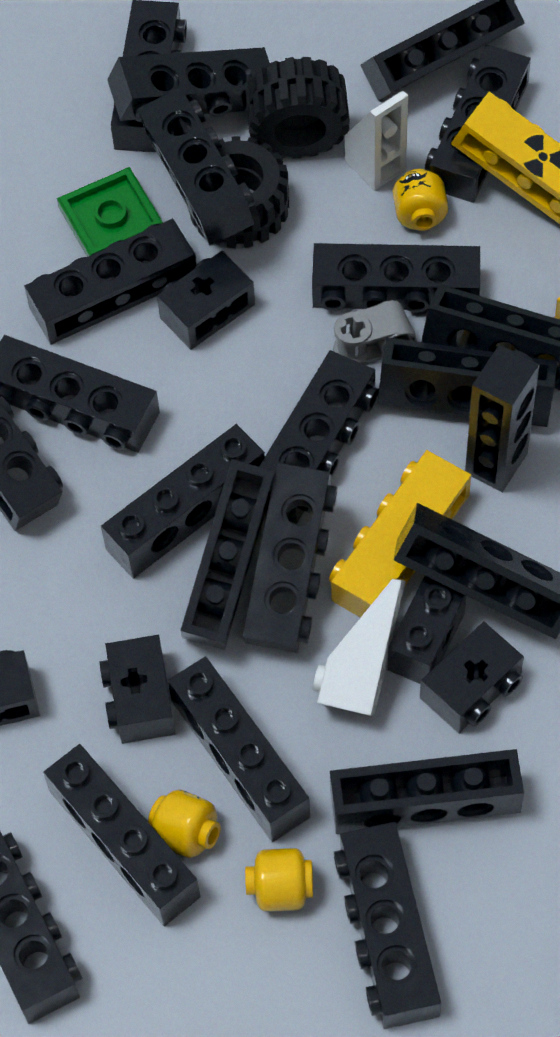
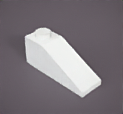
(379, 142)
(359, 661)

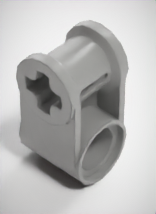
(370, 330)

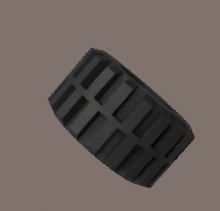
(298, 107)
(268, 179)

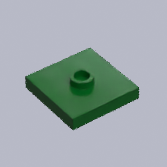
(108, 211)

